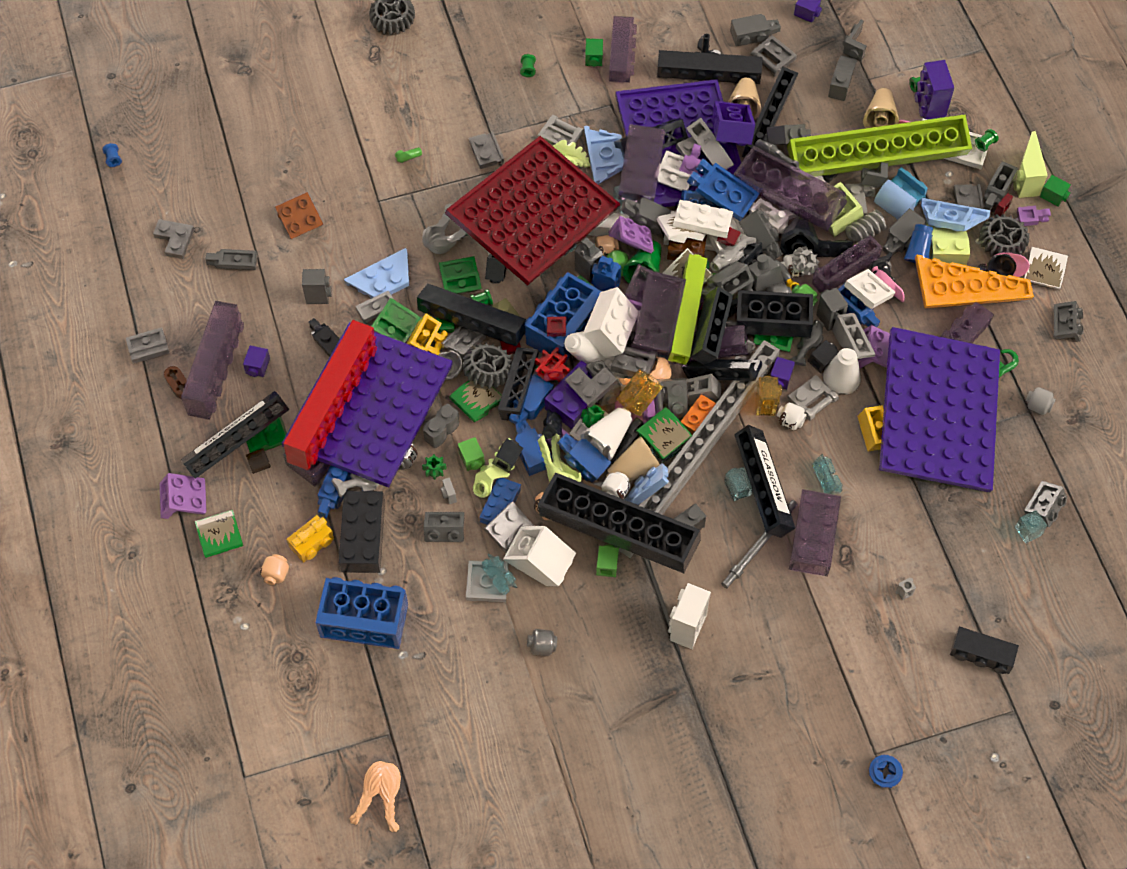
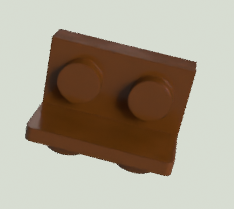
(675, 248)

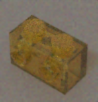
(639, 392)
(767, 396)

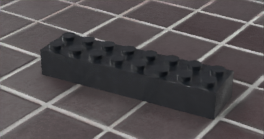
(619, 522)

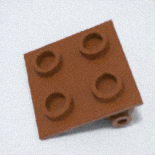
(299, 215)

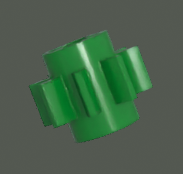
(592, 415)
(434, 461)

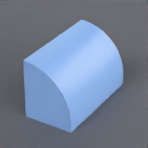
(894, 199)

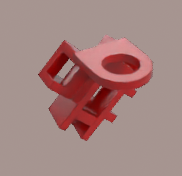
(555, 369)

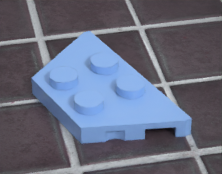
(603, 155)
(952, 215)
(383, 276)
(648, 485)

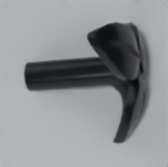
(703, 45)

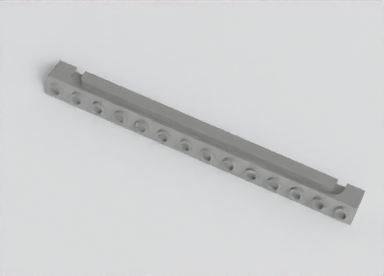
(708, 434)

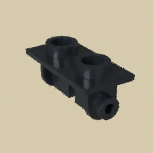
(830, 248)
(751, 253)
(552, 424)

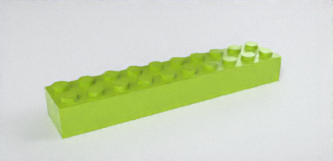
(886, 144)

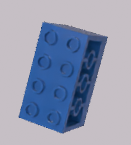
(569, 299)
(362, 612)

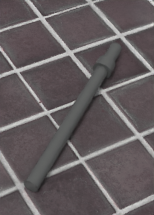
(737, 570)

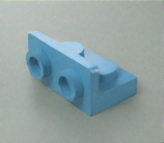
(910, 184)

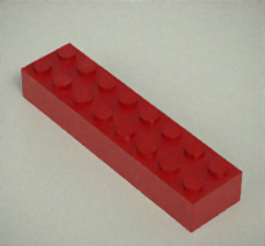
(330, 395)

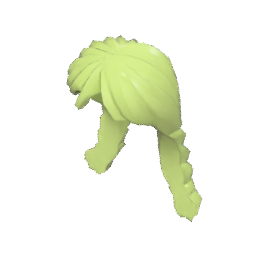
(558, 465)

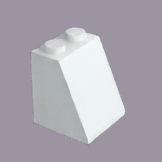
(540, 555)

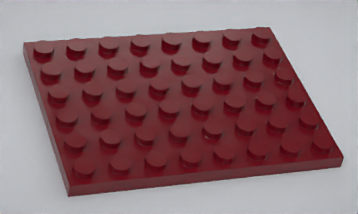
(532, 210)

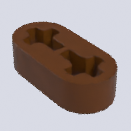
(181, 380)

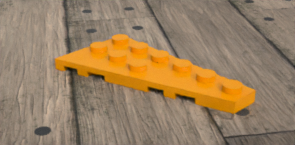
(960, 285)

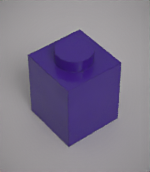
(807, 9)
(256, 361)
(783, 370)

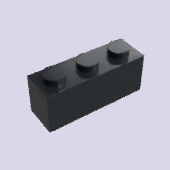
(984, 650)

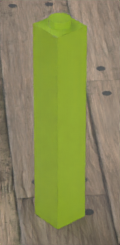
(684, 332)

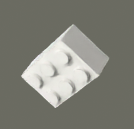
(611, 322)
(689, 615)

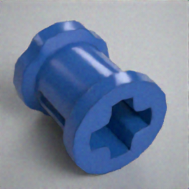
(112, 156)

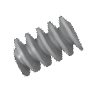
(868, 225)

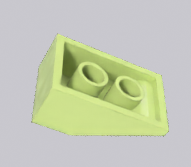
(1032, 170)
(949, 245)

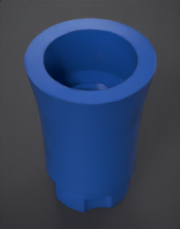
(919, 243)

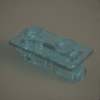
(824, 469)
(495, 567)

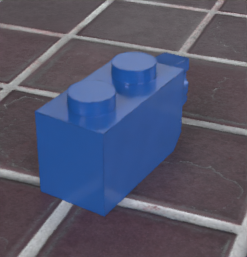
(606, 274)
(863, 313)
(534, 400)
(531, 454)
(584, 457)
(328, 494)

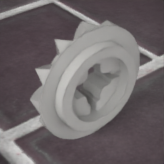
(799, 260)

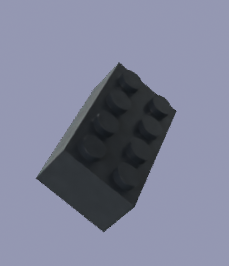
(775, 313)
(362, 532)

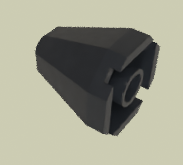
(799, 234)

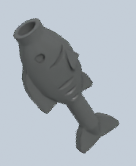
(771, 149)
(808, 343)

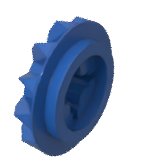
(894, 768)

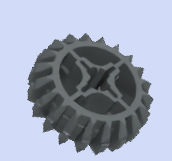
(392, 19)
(1007, 231)
(485, 370)

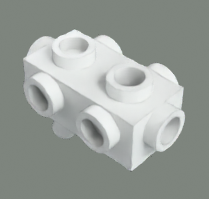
(778, 219)

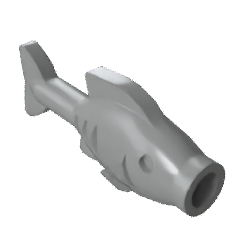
(731, 253)
(364, 484)

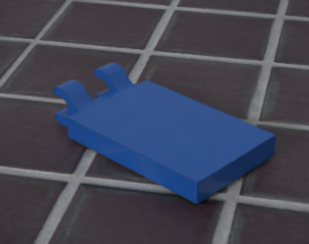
(723, 189)

